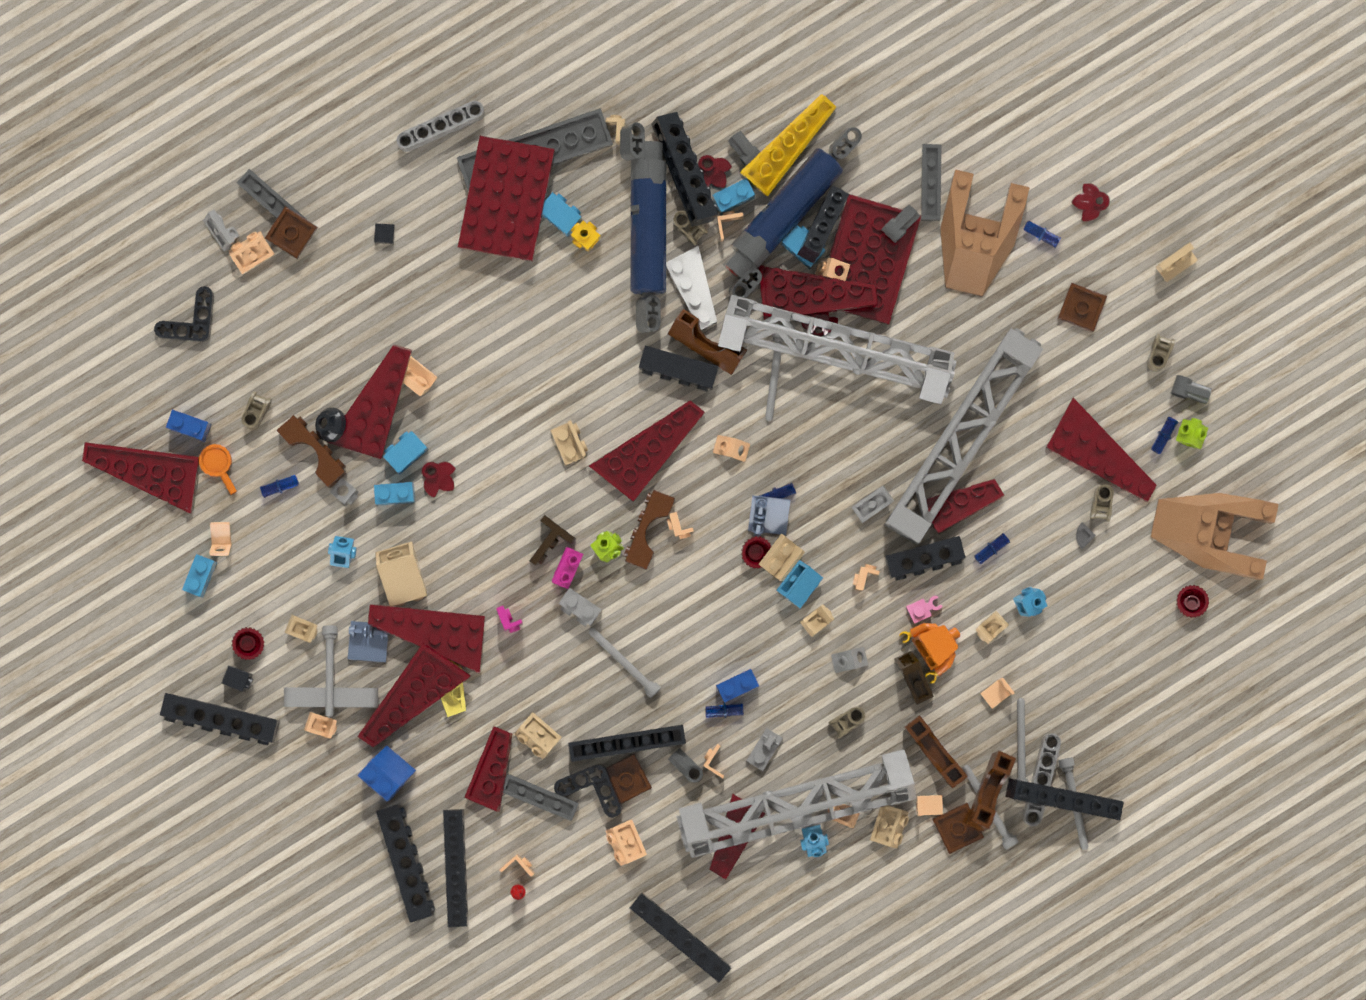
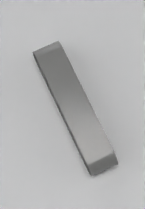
(433, 133)
(341, 697)
(1047, 771)

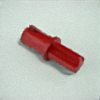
(518, 892)

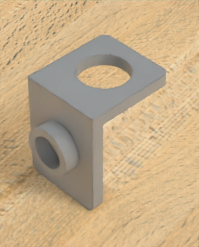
(350, 497)
(848, 660)

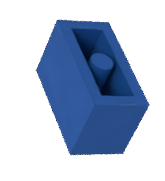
(188, 425)
(737, 685)

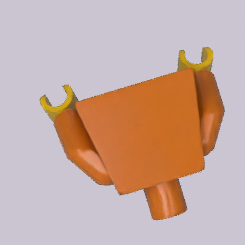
(935, 646)

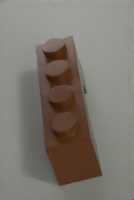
(688, 332)
(328, 468)
(658, 506)
(935, 752)
(984, 804)

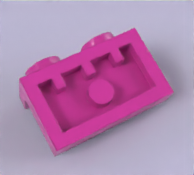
(567, 568)
(505, 617)

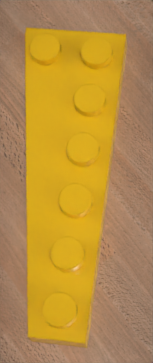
(781, 153)

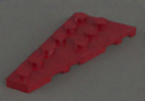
(374, 408)
(1092, 448)
(450, 634)

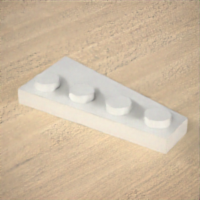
(691, 281)

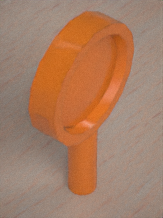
(216, 462)

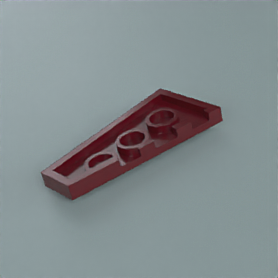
(964, 503)
(726, 858)

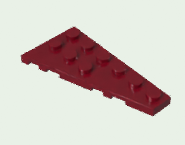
(812, 293)
(641, 457)
(157, 473)
(417, 688)

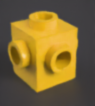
(586, 242)

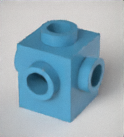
(342, 551)
(1030, 602)
(814, 841)

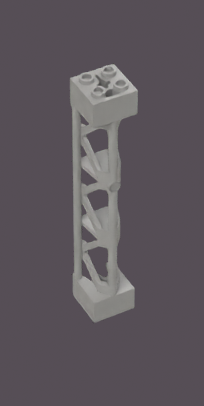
(1019, 352)
(933, 385)
(698, 838)

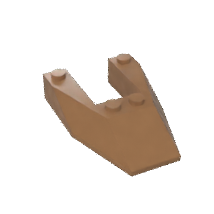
(976, 245)
(1202, 528)

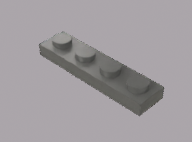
(931, 182)
(264, 194)
(540, 797)

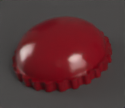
(754, 551)
(1192, 601)
(247, 643)

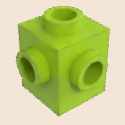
(1192, 433)
(607, 546)

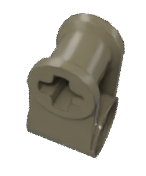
(687, 230)
(1160, 349)
(255, 409)
(1101, 504)
(846, 722)

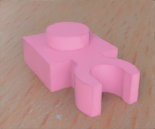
(921, 610)

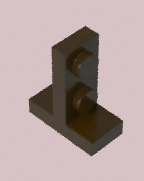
(551, 540)
(914, 677)

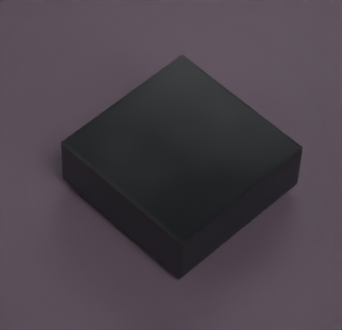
(384, 233)

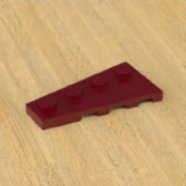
(489, 777)

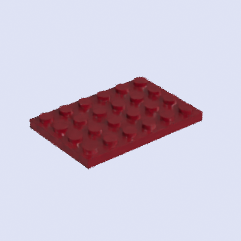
(506, 198)
(872, 254)

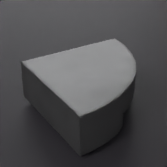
(1084, 535)

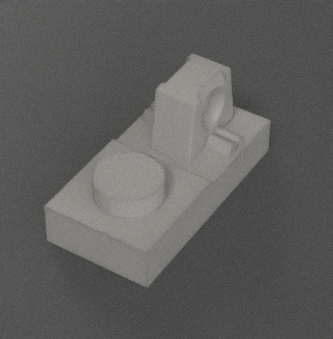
(223, 236)
(873, 504)
(764, 749)

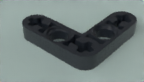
(197, 323)
(597, 783)

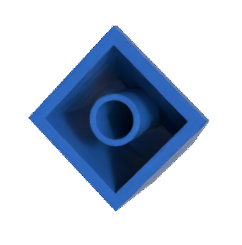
(386, 773)

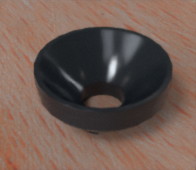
(335, 424)

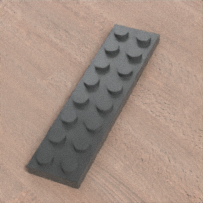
(568, 138)

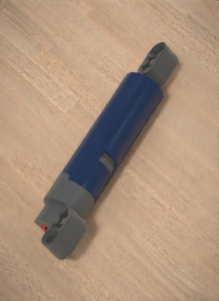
(786, 211)
(647, 223)

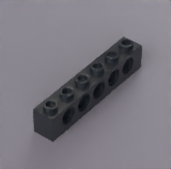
(682, 178)
(268, 725)
(627, 743)
(1064, 799)
(455, 868)
(414, 911)
(680, 937)

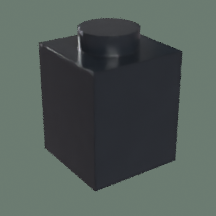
(237, 679)

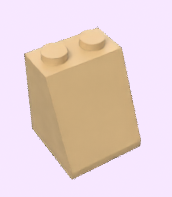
(400, 574)

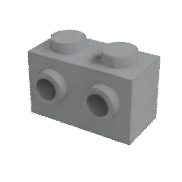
(579, 606)

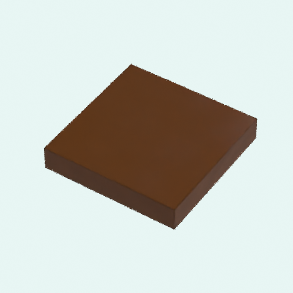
(291, 232)
(1082, 307)
(628, 778)
(953, 829)

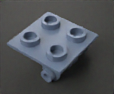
(768, 515)
(367, 643)

